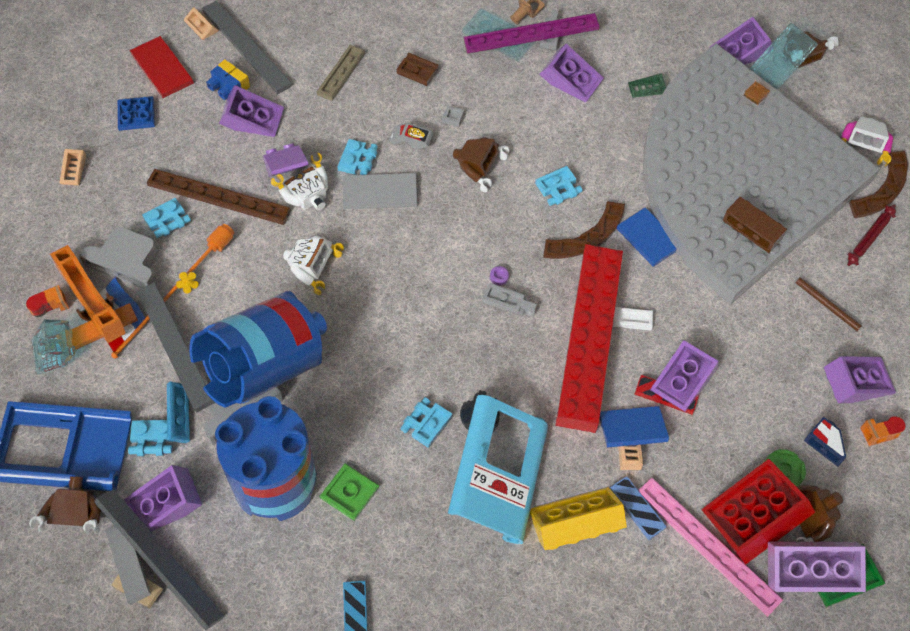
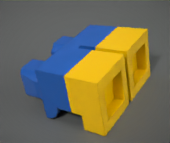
(226, 76)

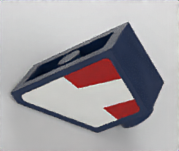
(827, 441)

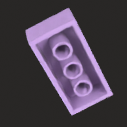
(816, 567)

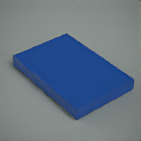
(647, 236)
(633, 426)

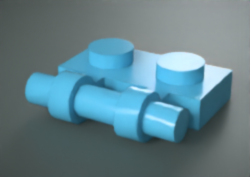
(352, 157)
(556, 181)
(164, 214)
(430, 426)
(149, 431)

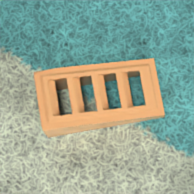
(68, 155)
(630, 464)

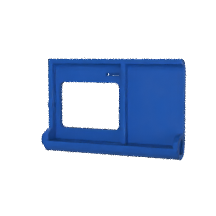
(92, 450)

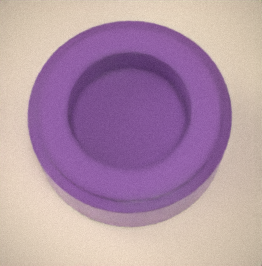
(499, 275)

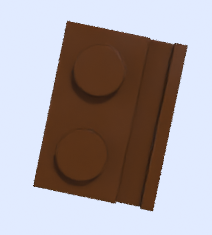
(417, 69)

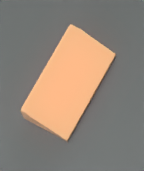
(200, 24)

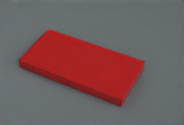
(161, 67)

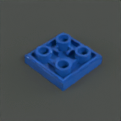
(136, 113)

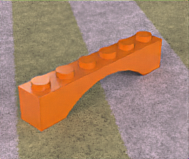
(93, 303)

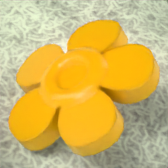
(187, 282)

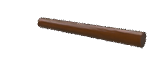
(828, 304)

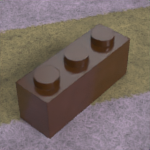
(754, 224)

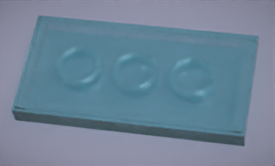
(486, 22)
(784, 56)

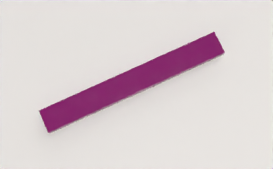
(531, 33)

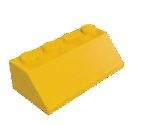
(578, 518)

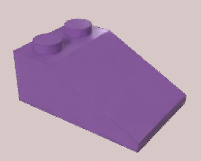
(746, 42)
(571, 74)
(251, 113)
(285, 160)
(685, 376)
(858, 379)
(165, 498)

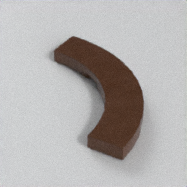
(887, 192)
(595, 236)

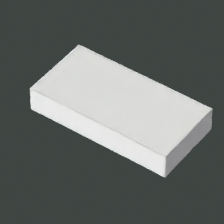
(633, 318)

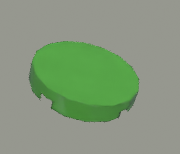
(781, 458)

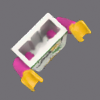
(870, 135)

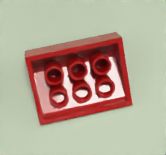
(758, 511)

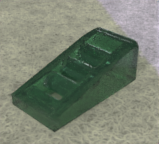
(651, 80)

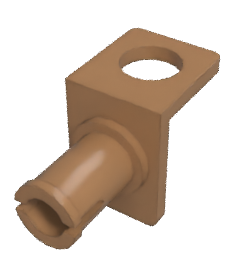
(526, 9)

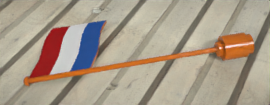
(216, 241)

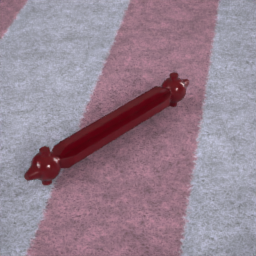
(871, 235)

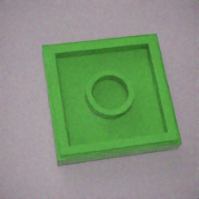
(349, 492)

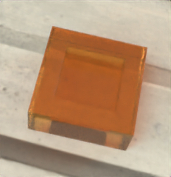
(756, 93)

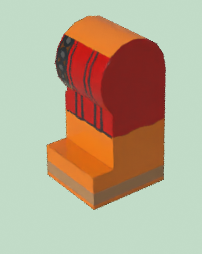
(46, 301)
(883, 431)

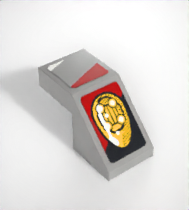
(414, 135)

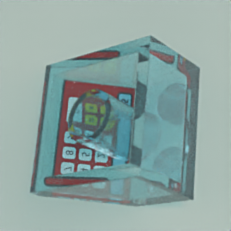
(52, 345)

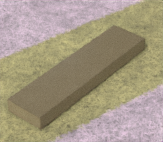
(340, 72)

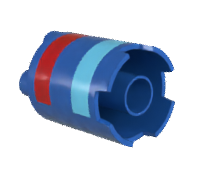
(258, 348)
(267, 459)

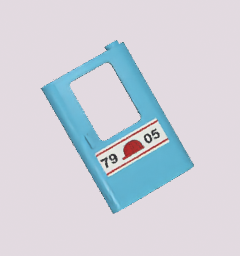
(489, 493)

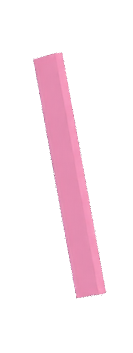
(710, 547)

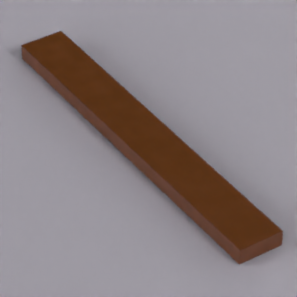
(218, 196)

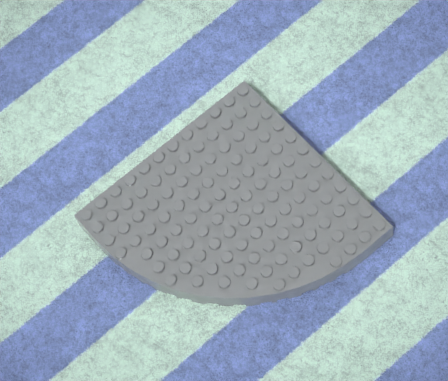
(720, 146)

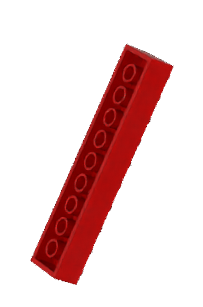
(589, 339)

